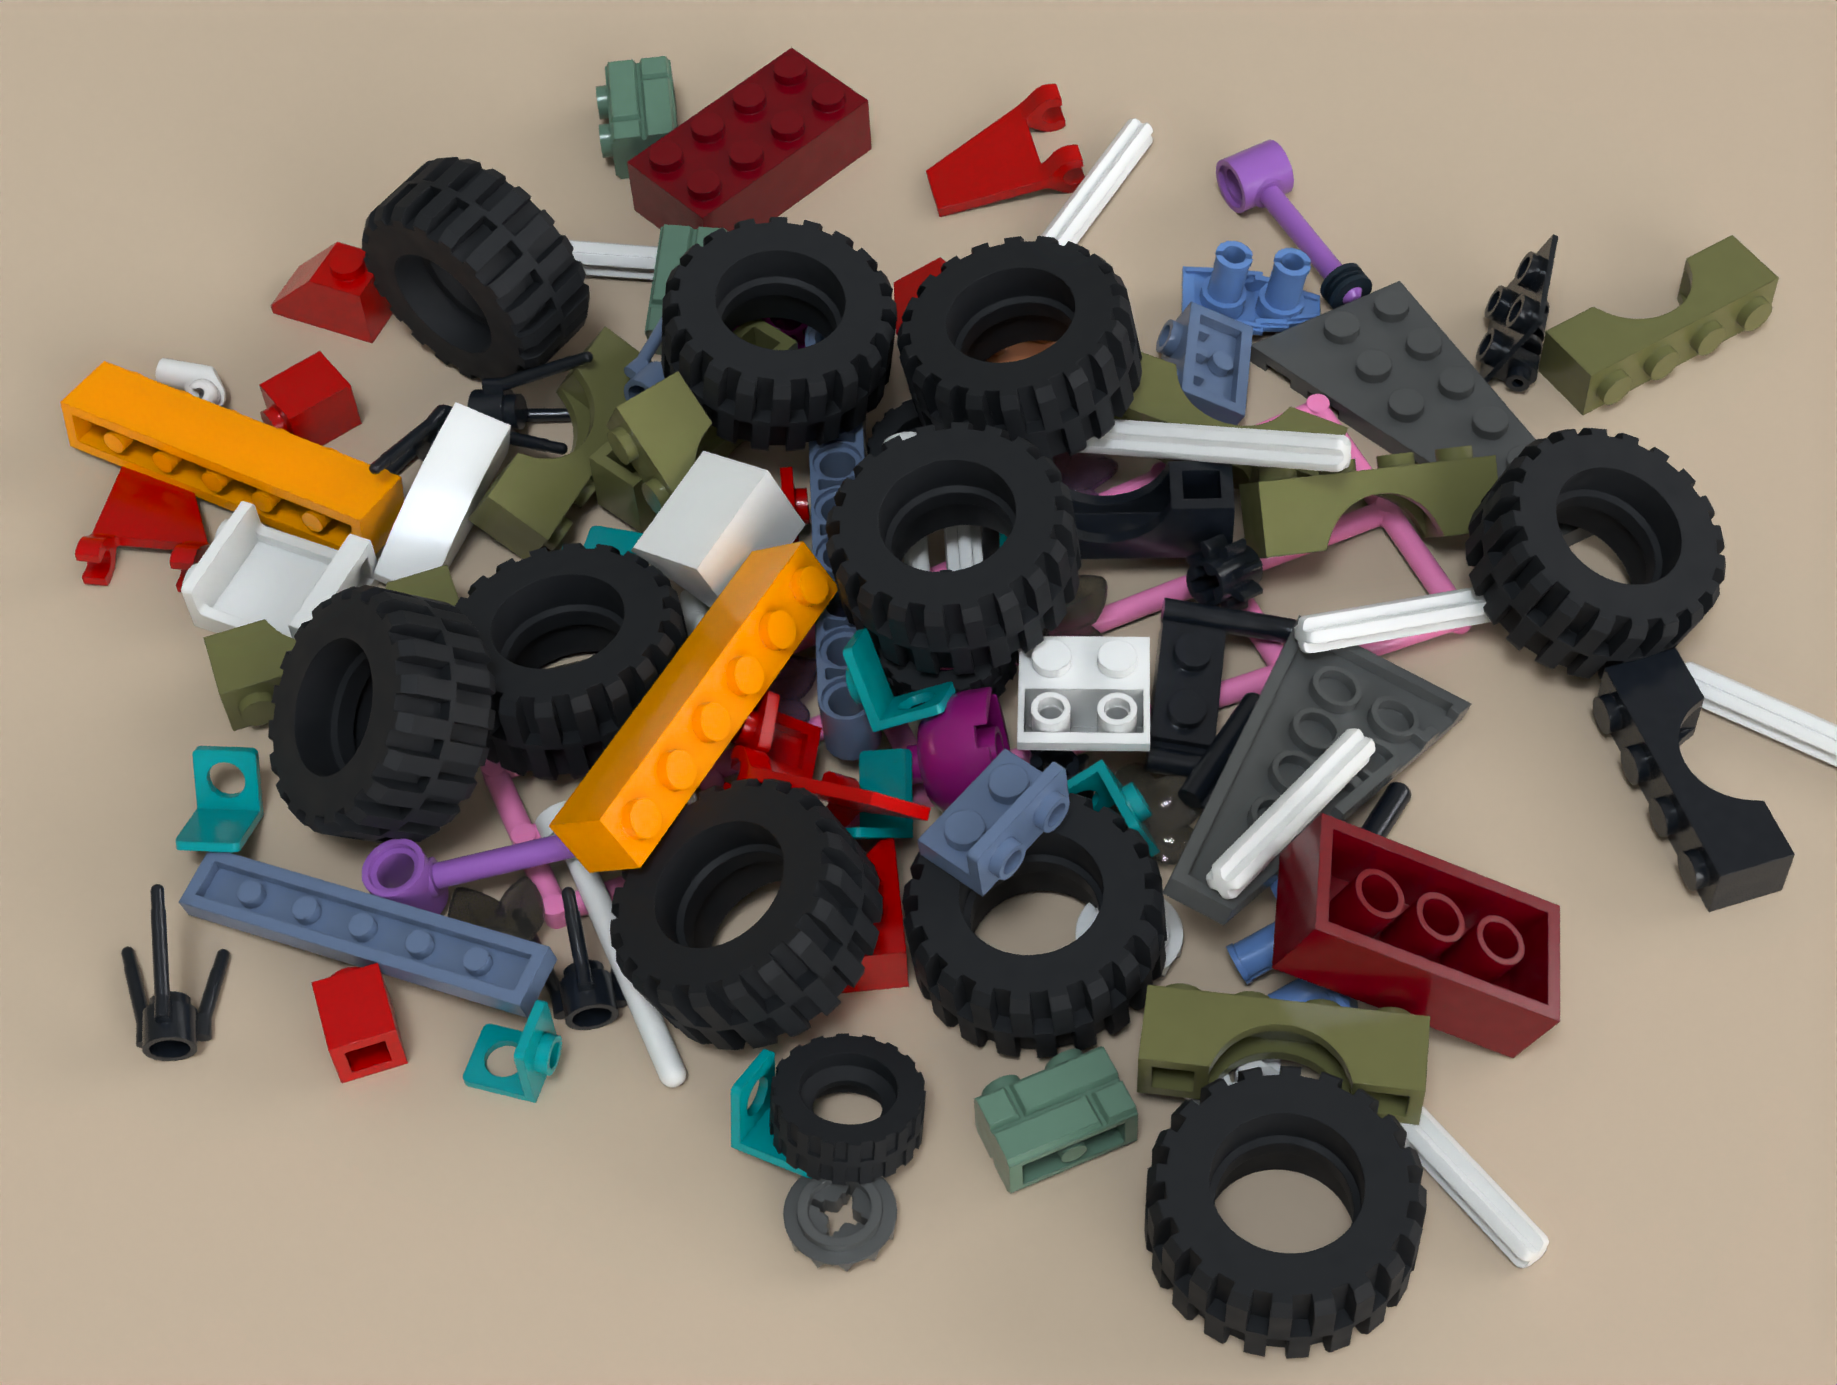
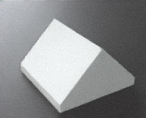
(715, 523)

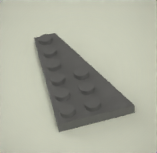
(1398, 381)
(1293, 722)

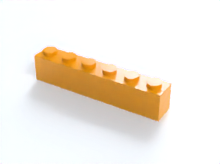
(230, 458)
(694, 709)

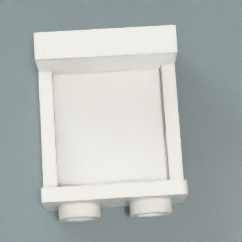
(270, 575)

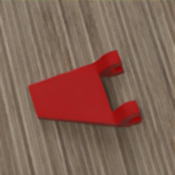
(1004, 160)
(143, 515)
(840, 791)

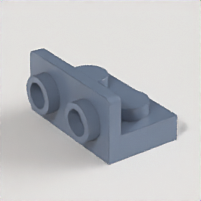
(1210, 360)
(996, 821)

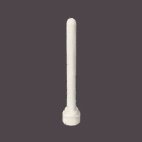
(647, 1017)

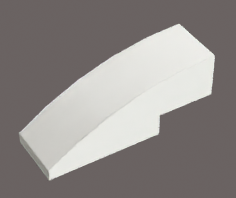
(445, 494)

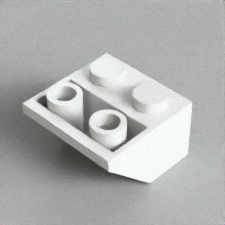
(1085, 694)

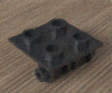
(1518, 322)

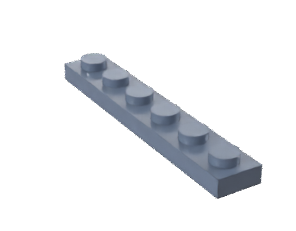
(370, 930)

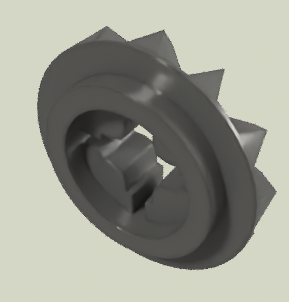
(809, 1228)

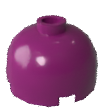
(958, 745)

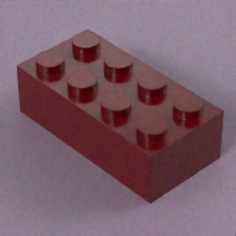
(753, 149)
(1417, 936)

